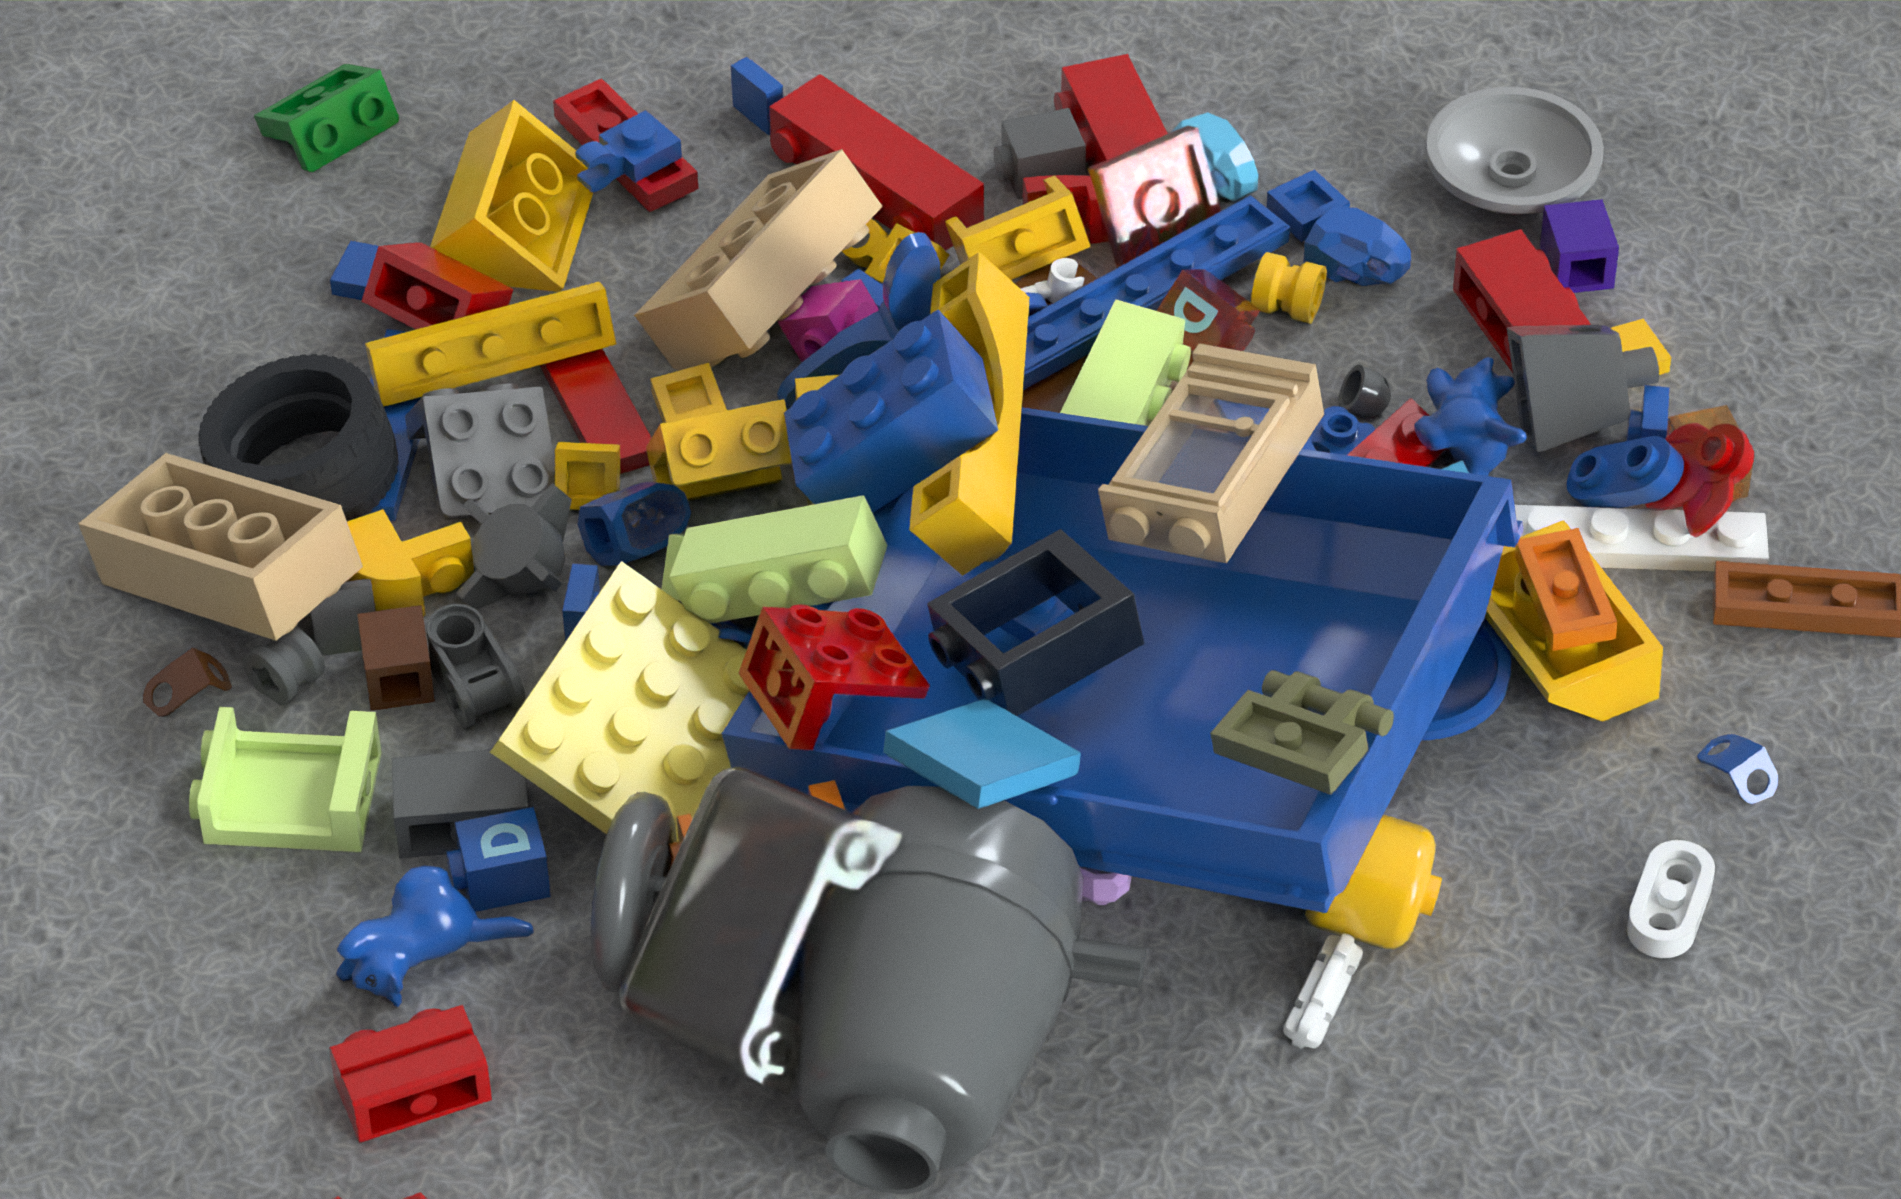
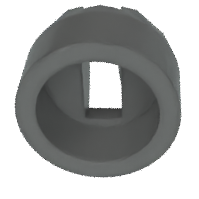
(1364, 392)

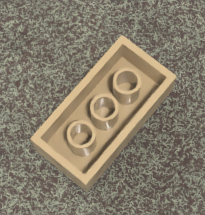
(760, 262)
(221, 545)

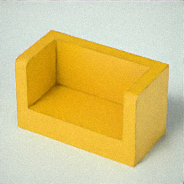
(1025, 235)

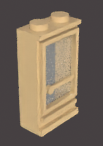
(1213, 453)

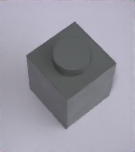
(1039, 147)

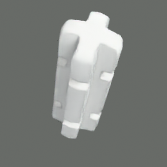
(1322, 991)

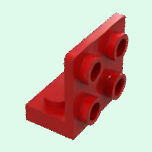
(810, 654)

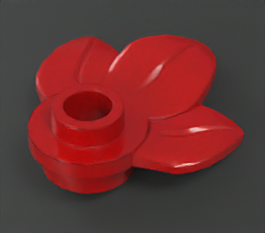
(1712, 466)

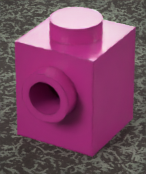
(825, 313)

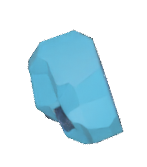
(1227, 156)

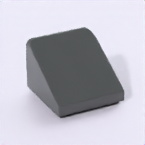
(336, 618)

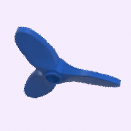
(906, 299)

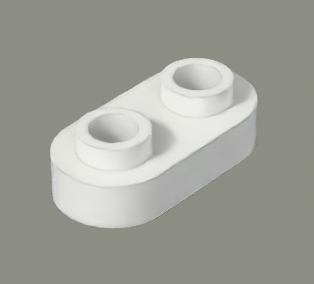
(1668, 901)

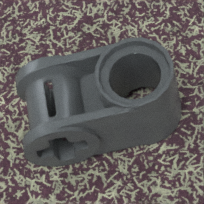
(470, 664)

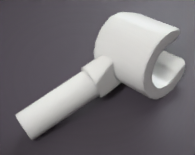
(1060, 281)

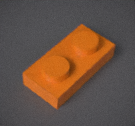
(1565, 589)

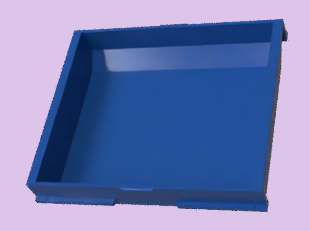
(1344, 575)

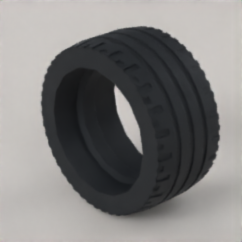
(301, 399)

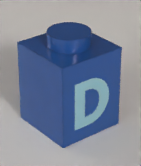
(500, 860)

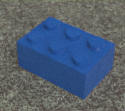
(891, 416)

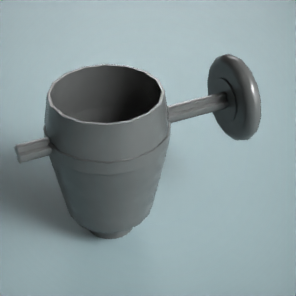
(916, 988)

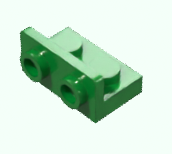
(331, 115)

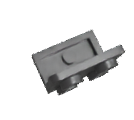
(485, 446)

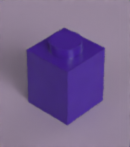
(1580, 245)

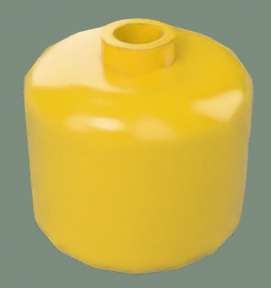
(1386, 887)

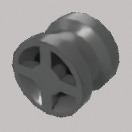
(284, 665)

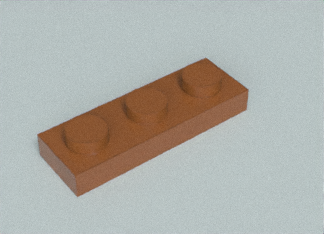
(1807, 599)

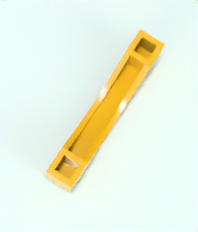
(970, 502)

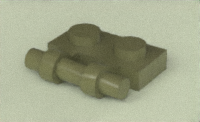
(1300, 730)

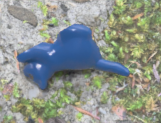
(1469, 417)
(424, 924)

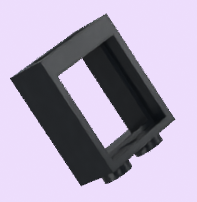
(1096, 635)

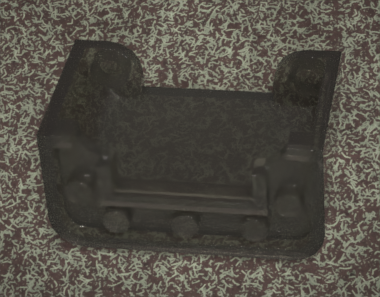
(738, 916)

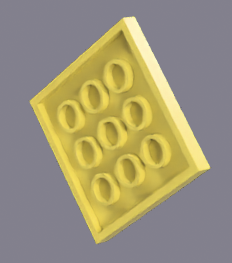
(629, 705)

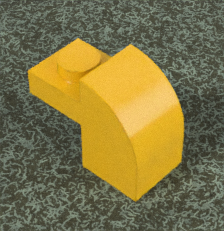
(412, 568)

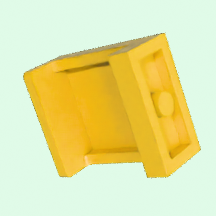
(721, 450)

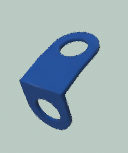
(1739, 761)

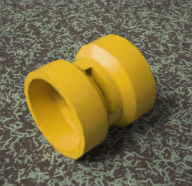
(1292, 288)

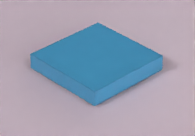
(981, 753)

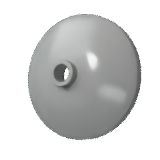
(1514, 150)

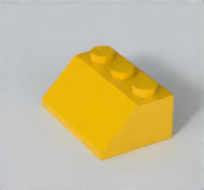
(515, 203)
(1589, 678)

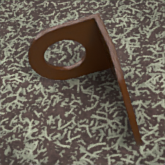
(186, 677)

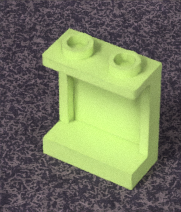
(286, 785)

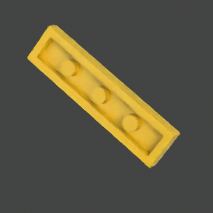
(491, 343)

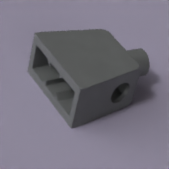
(1574, 380)

